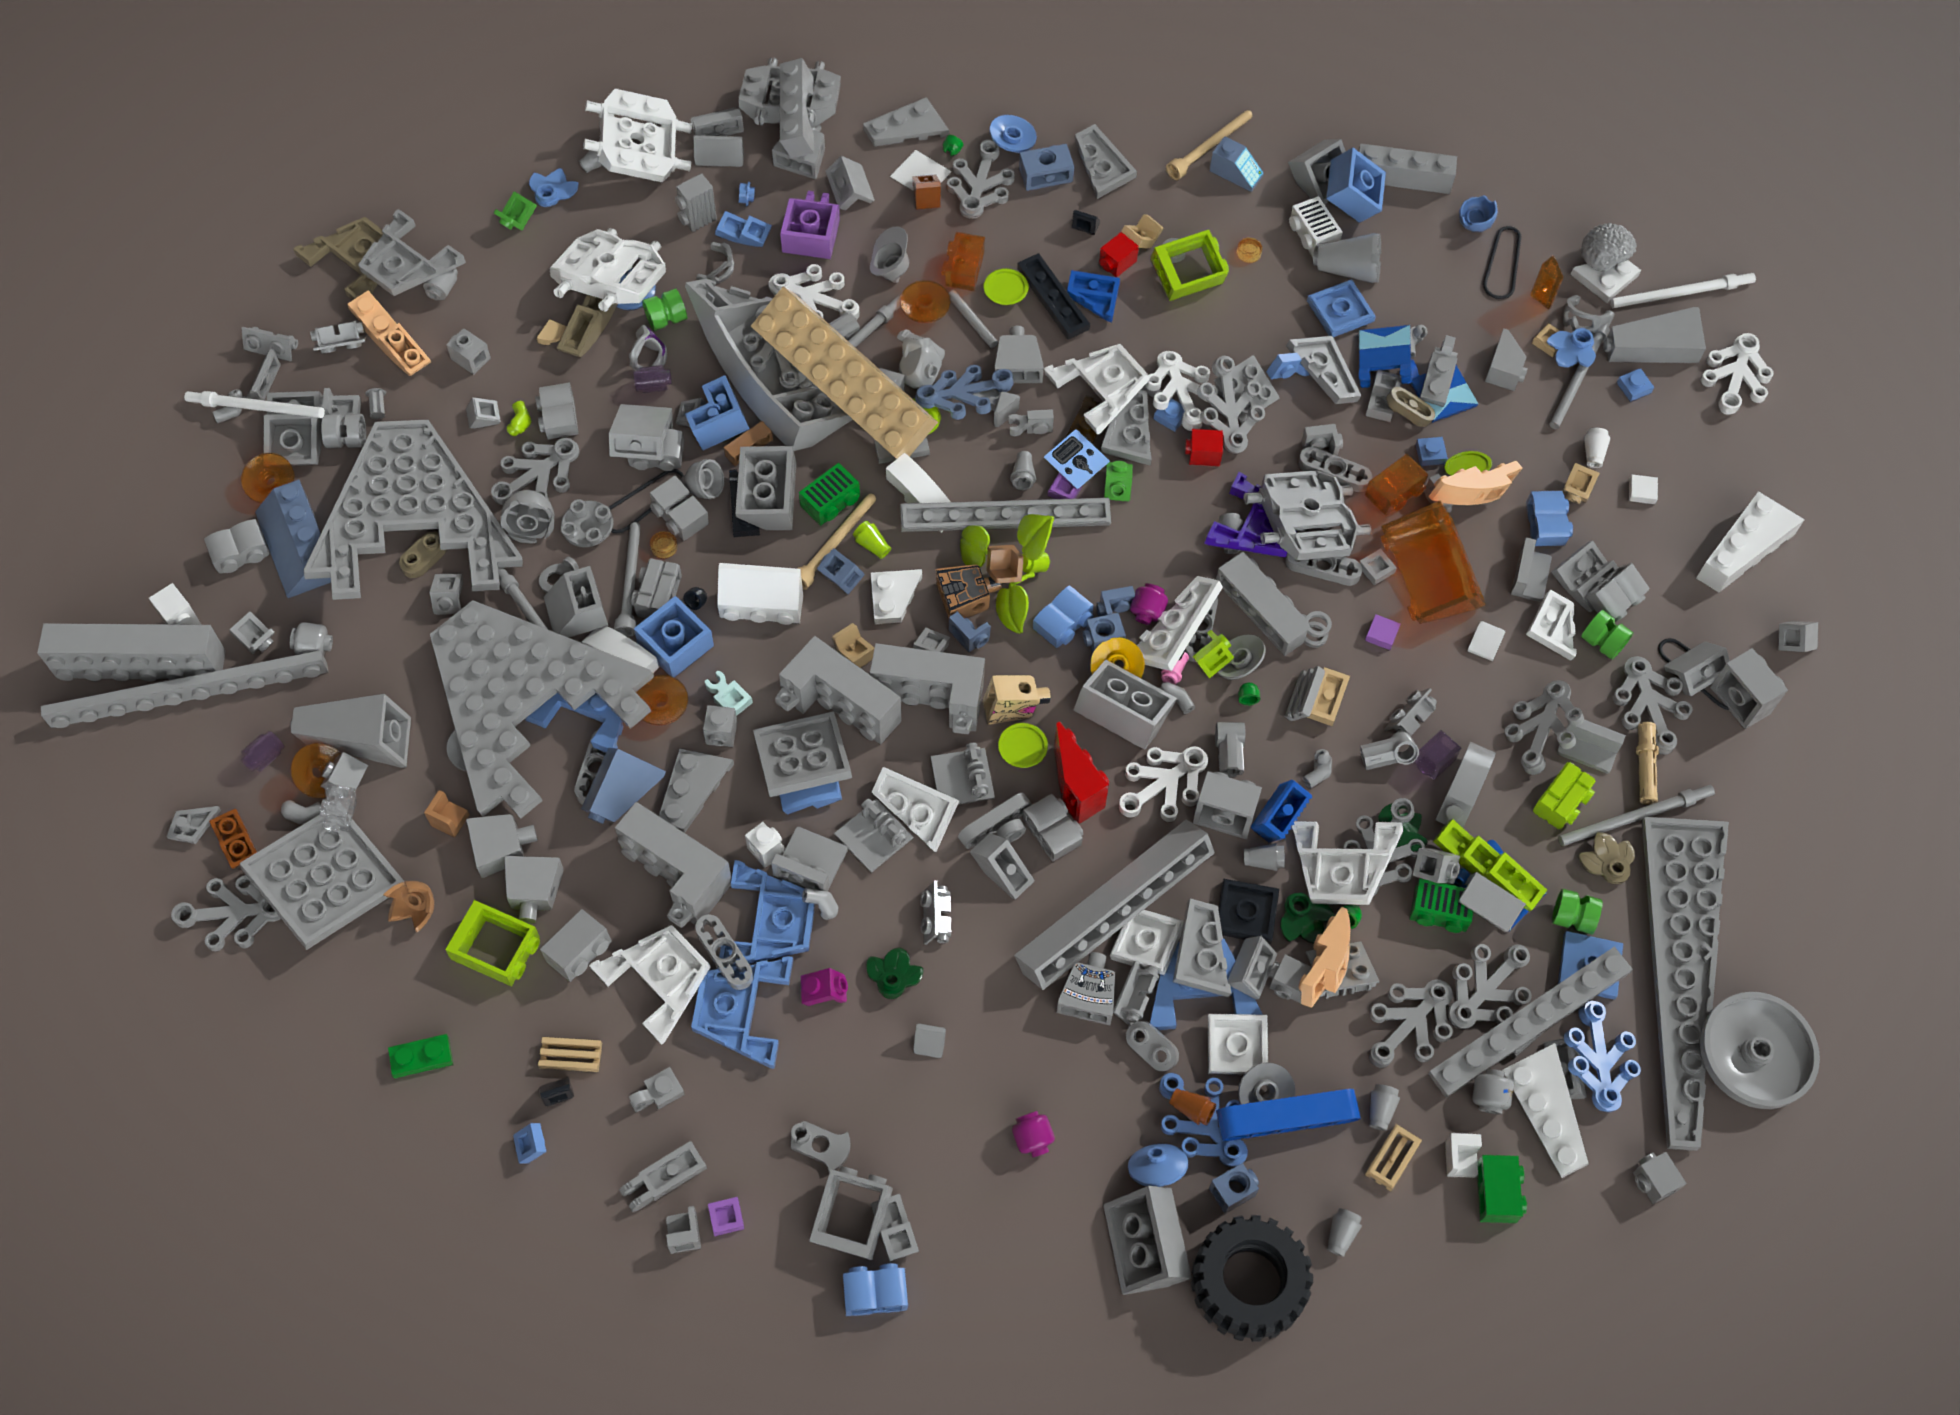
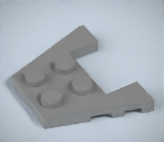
(400, 267)

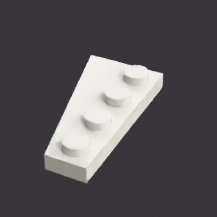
(1177, 626)

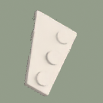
(917, 805)

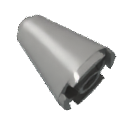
(1351, 258)

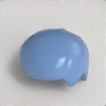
(1478, 213)

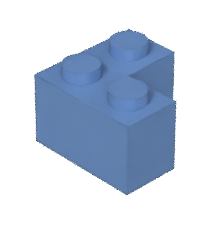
(720, 417)

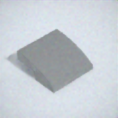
(1583, 572)

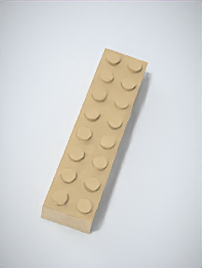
(844, 374)

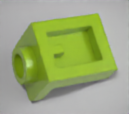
(1214, 654)

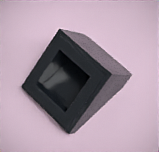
(1085, 222)
(556, 1092)

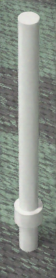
(1727, 282)
(212, 399)

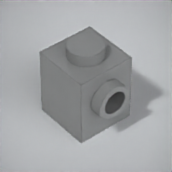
(468, 351)
(720, 726)
(344, 771)
(1436, 865)
(1287, 977)
(1658, 1177)

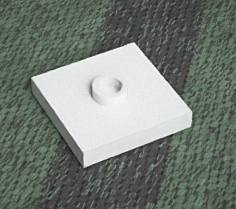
(1148, 941)
(1236, 1042)

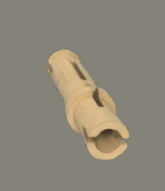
(1647, 754)

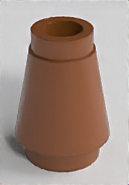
(1194, 1106)

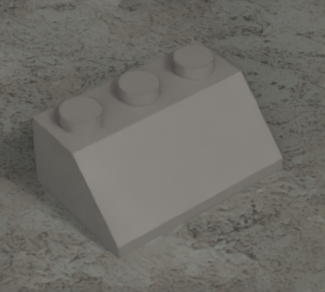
(766, 486)
(1124, 704)
(1147, 1240)

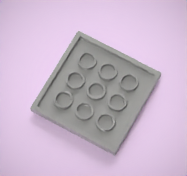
(320, 878)

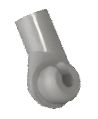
(1417, 335)
(1183, 698)

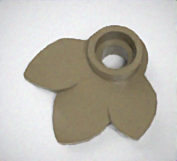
(1609, 854)

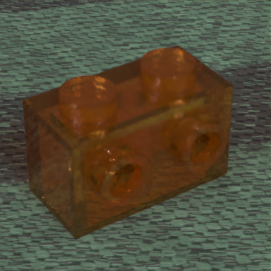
(964, 261)
(1396, 485)

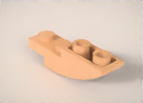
(388, 334)
(1473, 486)
(1330, 961)

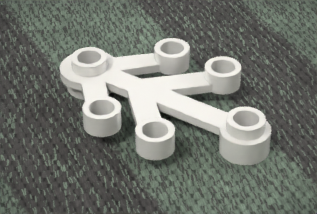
(813, 292)
(1746, 348)
(1171, 364)
(1165, 779)

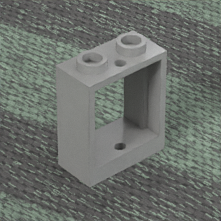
(849, 1176)

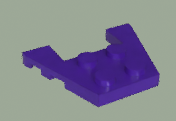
(1256, 523)

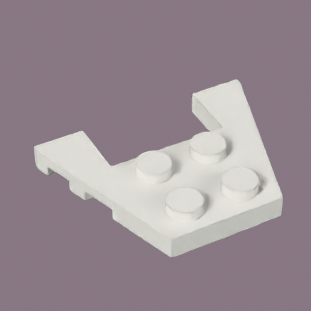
(1110, 374)
(1344, 874)
(668, 967)

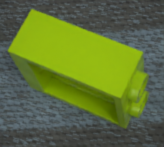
(1166, 271)
(469, 930)

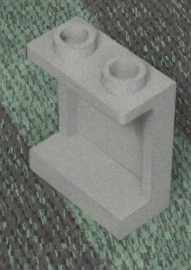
(639, 432)

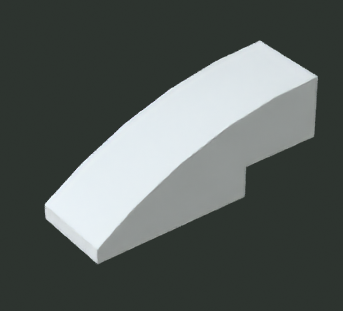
(914, 482)
(619, 645)

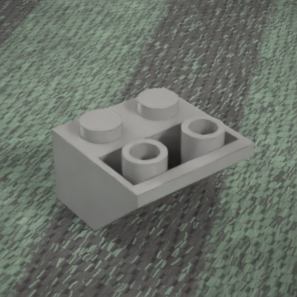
(575, 604)

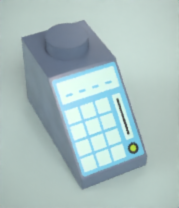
(1235, 164)

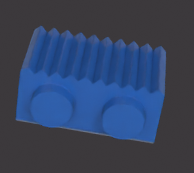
(1281, 811)

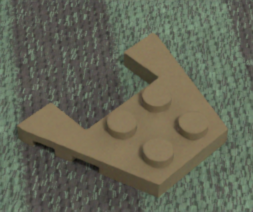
(350, 246)

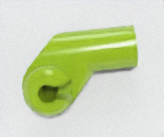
(520, 421)

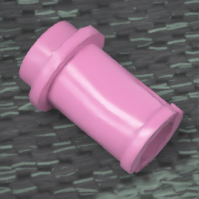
(1175, 675)

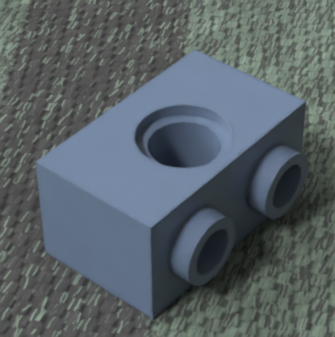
(1046, 167)

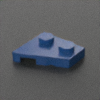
(1094, 292)

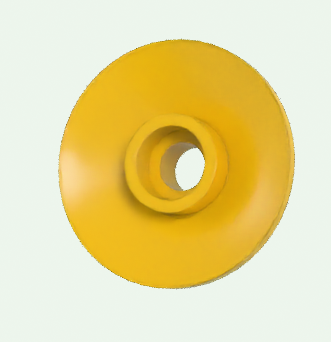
(1119, 649)

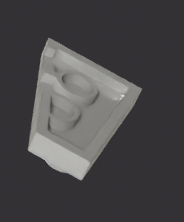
(907, 122)
(1327, 367)
(1129, 432)
(690, 785)
(1200, 950)

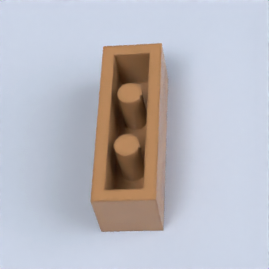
(755, 437)

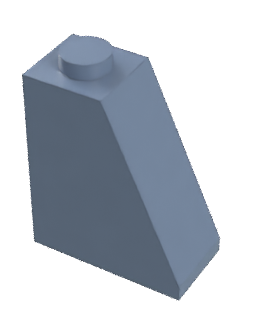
(619, 785)

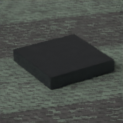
(1247, 910)

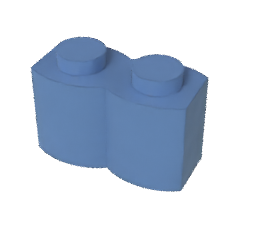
(1548, 518)
(1063, 617)
(875, 1290)

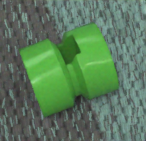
(666, 309)
(1607, 635)
(1577, 911)

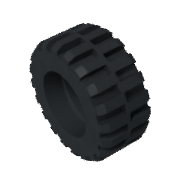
(1276, 1246)

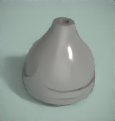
(704, 479)

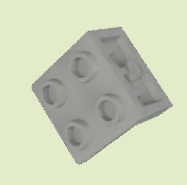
(809, 860)

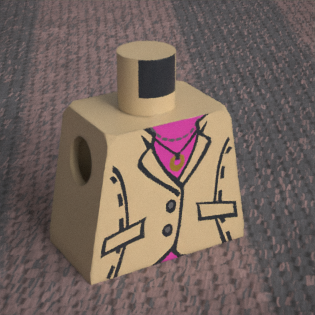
(1013, 698)

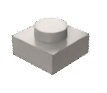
(1377, 566)

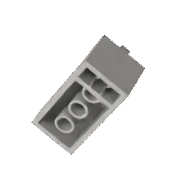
(933, 680)
(839, 685)
(691, 870)

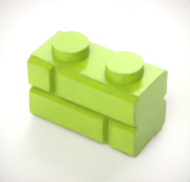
(1564, 796)

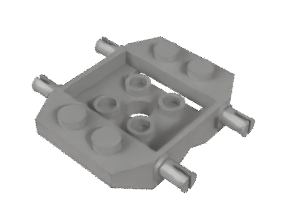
(755, 88)
(1285, 502)

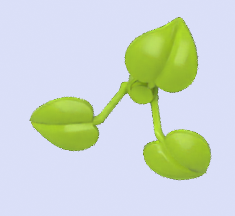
(1033, 536)

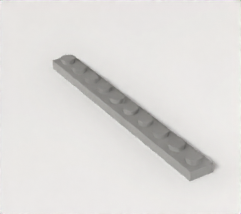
(184, 689)

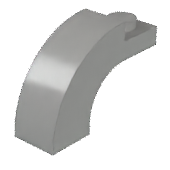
(1466, 784)

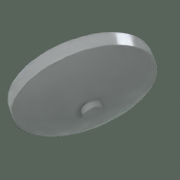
(1759, 1050)

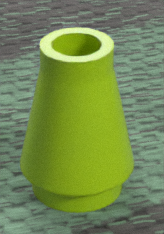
(871, 539)

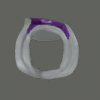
(649, 339)

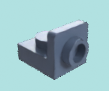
(1115, 600)
(966, 634)

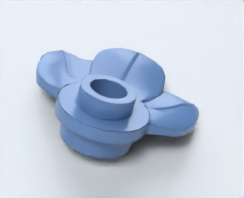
(552, 188)
(1573, 347)

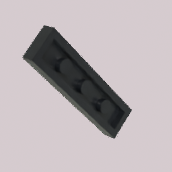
(1053, 296)

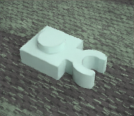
(729, 695)

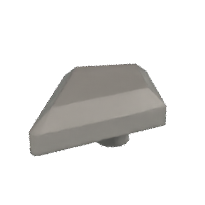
(191, 823)

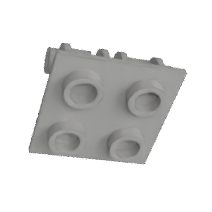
(1243, 374)
(963, 774)
(873, 835)
(1359, 973)

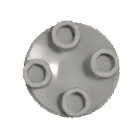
(586, 523)

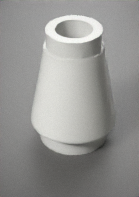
(1596, 446)

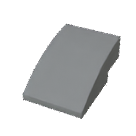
(291, 435)

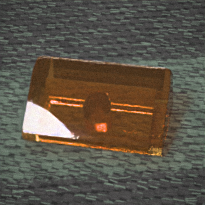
(1547, 283)

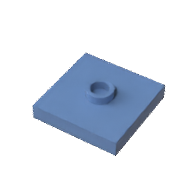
(1341, 308)
(1581, 950)

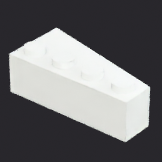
(1752, 537)

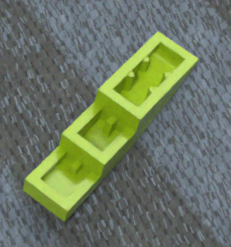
(1500, 869)

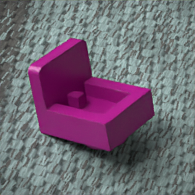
(823, 986)

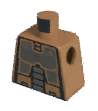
(965, 590)

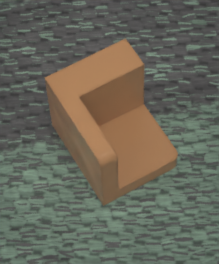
(1004, 564)
(446, 815)

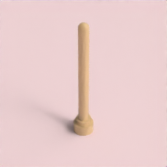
(1178, 167)
(808, 570)

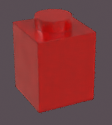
(1118, 254)
(1205, 447)

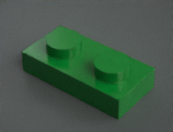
(420, 1056)

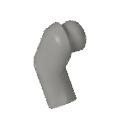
(228, 412)
(1321, 771)
(298, 813)
(824, 900)

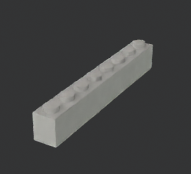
(1114, 904)

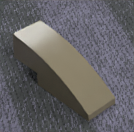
(585, 326)

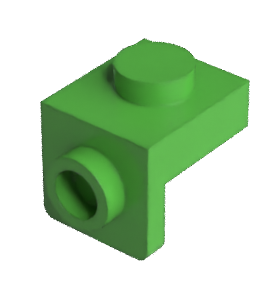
(516, 212)
(1118, 481)

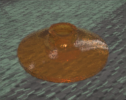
(925, 294)
(260, 470)
(668, 690)
(309, 757)

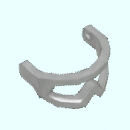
(726, 250)
(1597, 321)

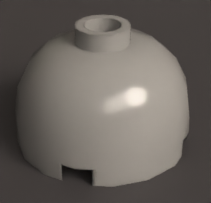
(527, 516)

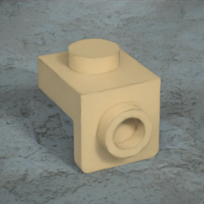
(1144, 233)
(1580, 484)
(853, 646)

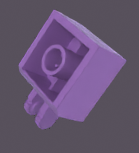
(810, 226)

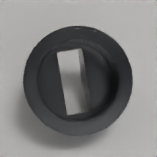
(691, 596)

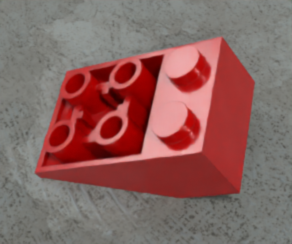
(1080, 783)

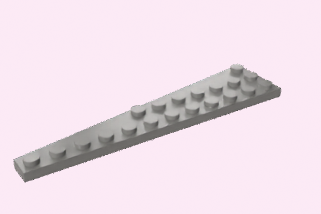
(1684, 905)

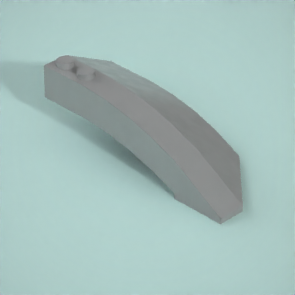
(796, 416)

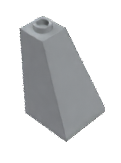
(358, 726)

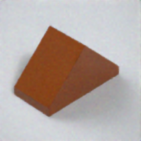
(927, 191)

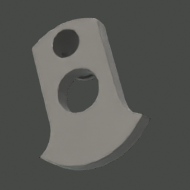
(835, 1154)

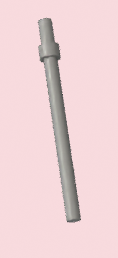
(883, 315)
(1578, 376)
(510, 586)
(1684, 798)

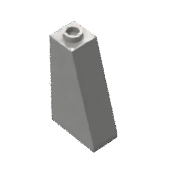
(1658, 339)

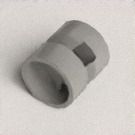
(334, 430)

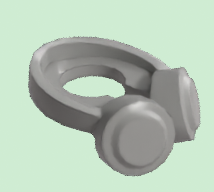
(567, 565)

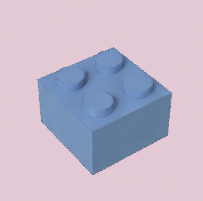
(1356, 185)
(674, 636)

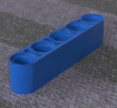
(1288, 1114)

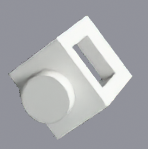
(764, 843)

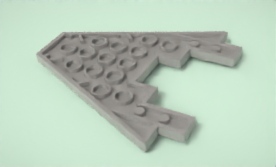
(402, 484)
(501, 673)

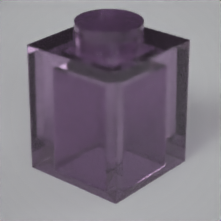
(1437, 755)

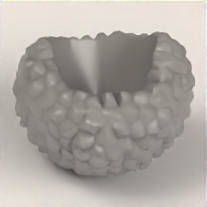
(1607, 246)

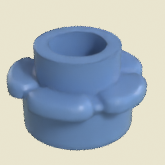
(746, 193)

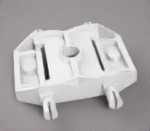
(617, 151)
(599, 261)

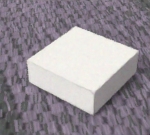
(1643, 489)

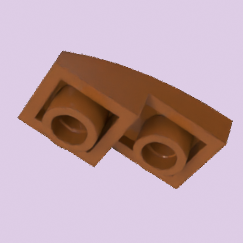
(233, 837)

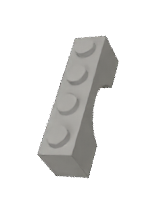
(795, 128)

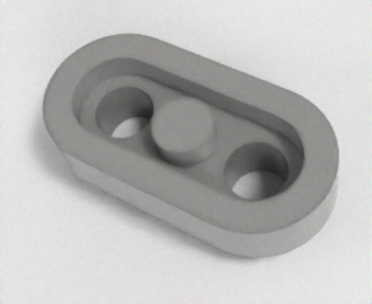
(1152, 1045)

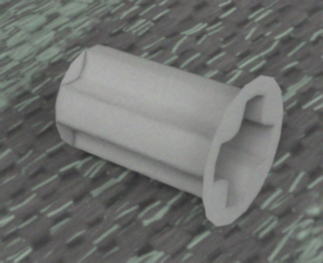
(376, 402)

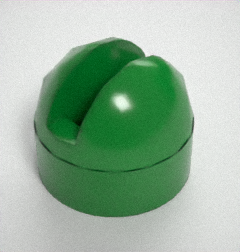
(952, 144)
(1249, 694)
(1354, 913)

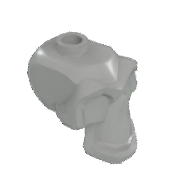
(920, 359)

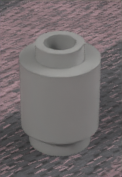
(440, 286)

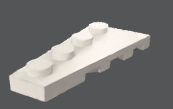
(1547, 1103)

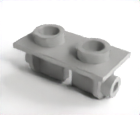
(348, 336)
(262, 341)
(1417, 705)
(934, 902)
(1133, 995)

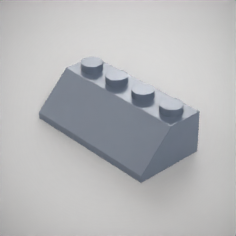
(290, 535)

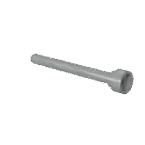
(625, 622)

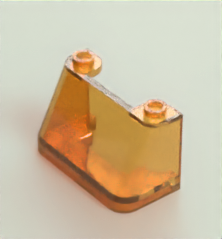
(1433, 564)

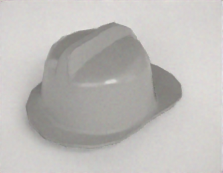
(890, 254)

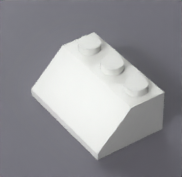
(759, 593)

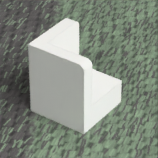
(1462, 1154)

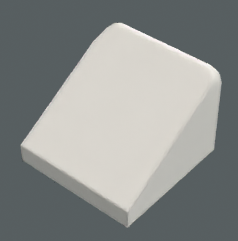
(1486, 640)

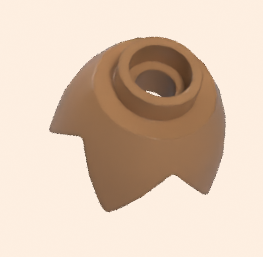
(411, 901)

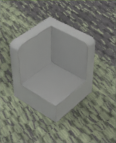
(1798, 636)
(683, 1231)

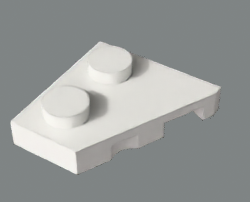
(1609, 282)
(893, 593)
(1554, 625)

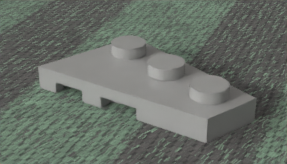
(1103, 161)

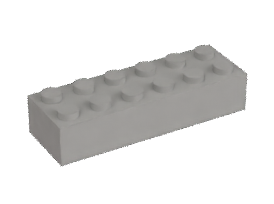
(130, 651)

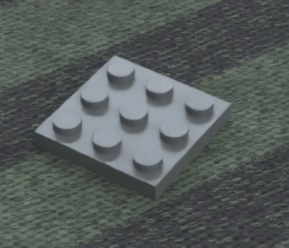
(802, 754)

